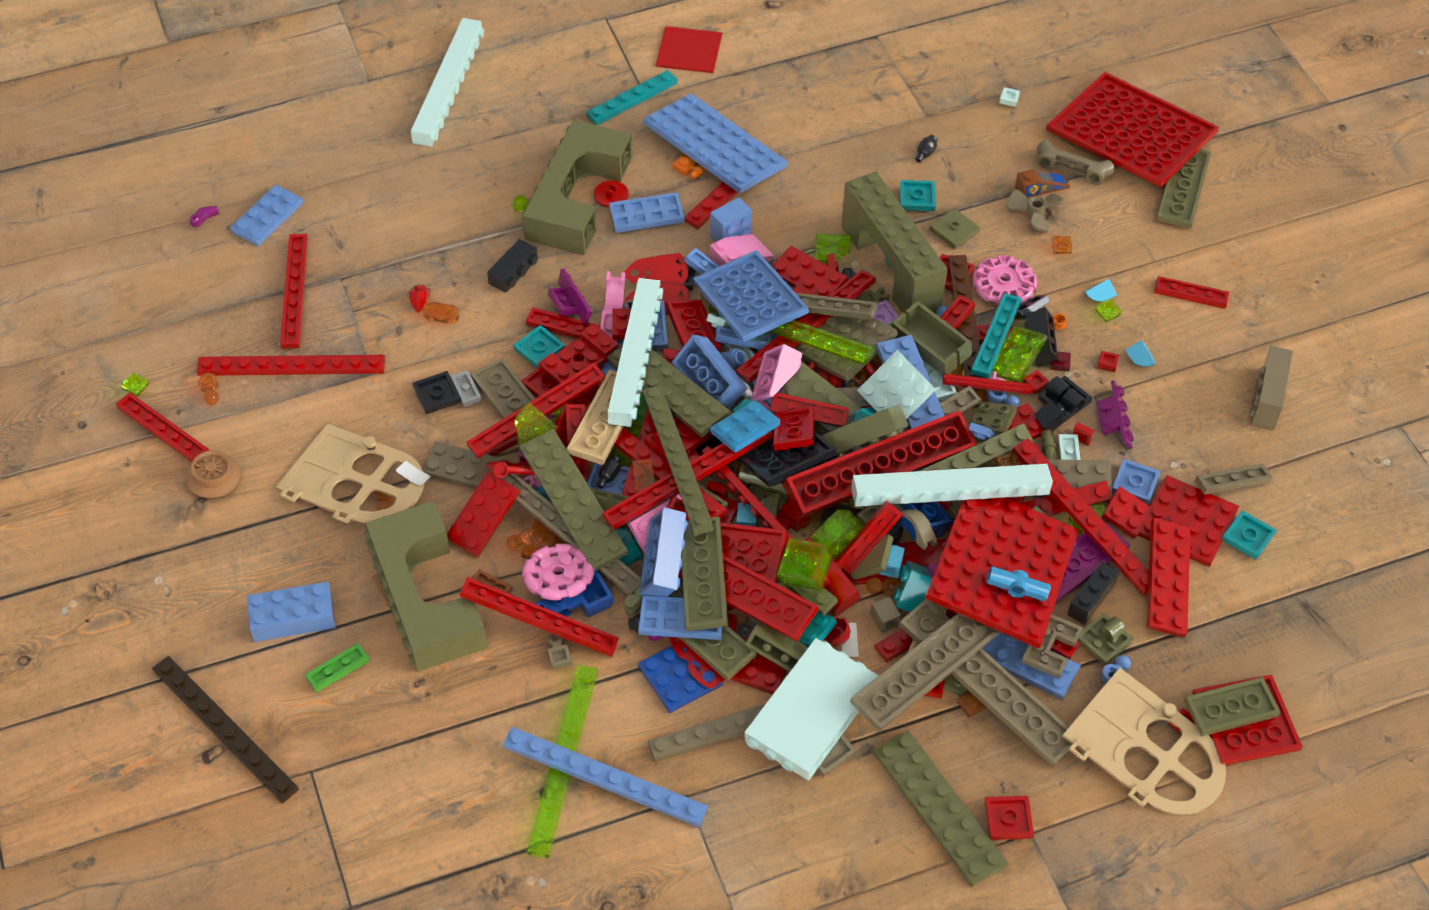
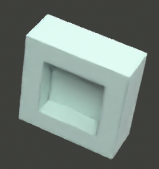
(1009, 97)

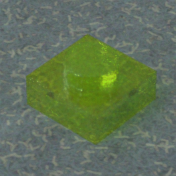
(1108, 310)
(135, 384)

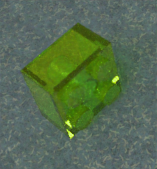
(838, 531)
(805, 564)

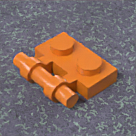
(685, 165)

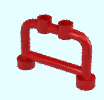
(503, 467)

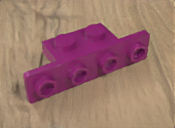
(569, 299)
(1113, 415)

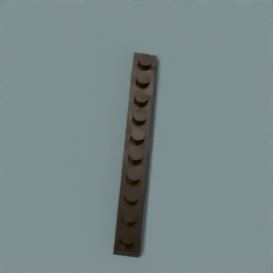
(225, 730)

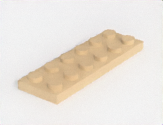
(594, 435)

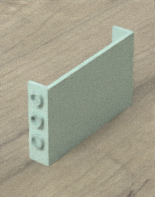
(809, 709)

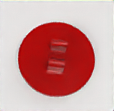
(610, 192)

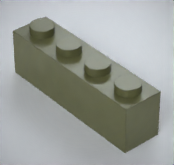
(775, 646)

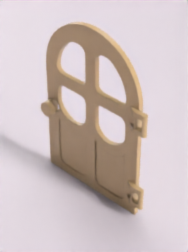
(331, 461)
(1119, 722)

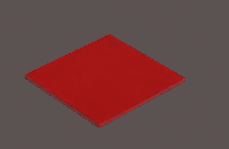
(689, 49)

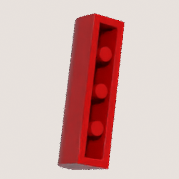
(840, 587)

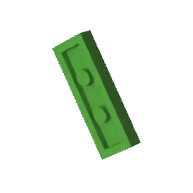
(337, 667)

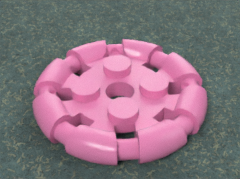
(1000, 268)
(558, 585)

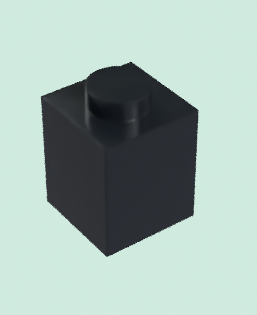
(1051, 415)

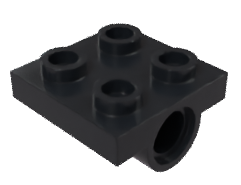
(1067, 393)

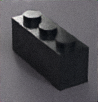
(512, 265)
(1043, 322)
(1093, 593)

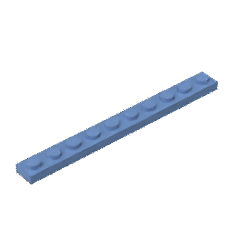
(605, 777)

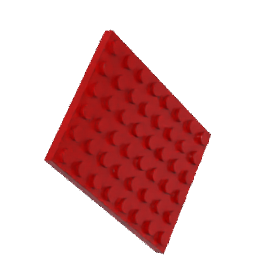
(1132, 129)
(1011, 539)

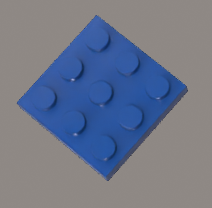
(672, 679)

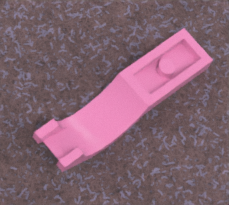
(613, 299)

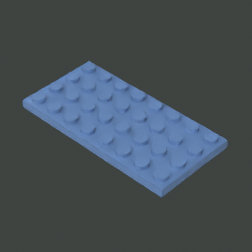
(715, 143)

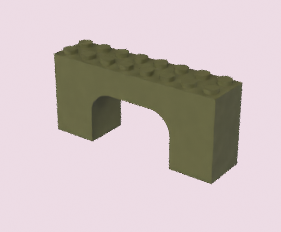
(582, 152)
(876, 217)
(427, 630)

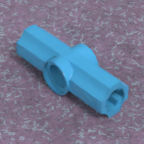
(1018, 583)

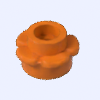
(1060, 321)

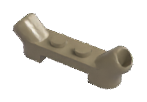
(1052, 157)

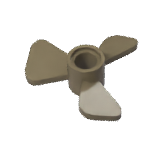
(1034, 206)

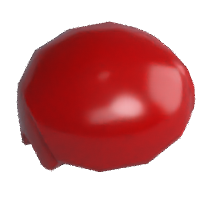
(839, 633)

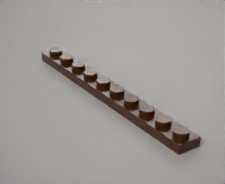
(961, 286)

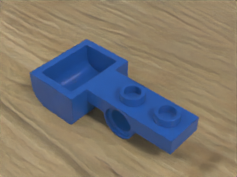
(592, 600)

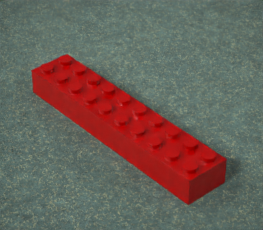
(905, 452)

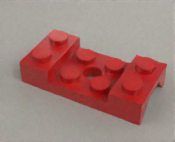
(592, 347)

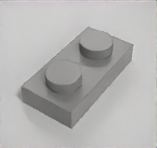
(466, 388)

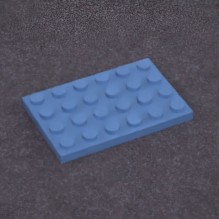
(750, 296)

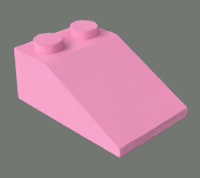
(736, 247)
(775, 370)

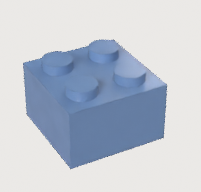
(730, 220)

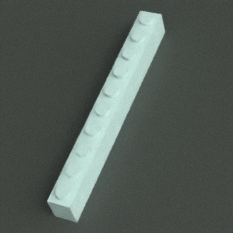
(447, 82)
(634, 353)
(951, 484)

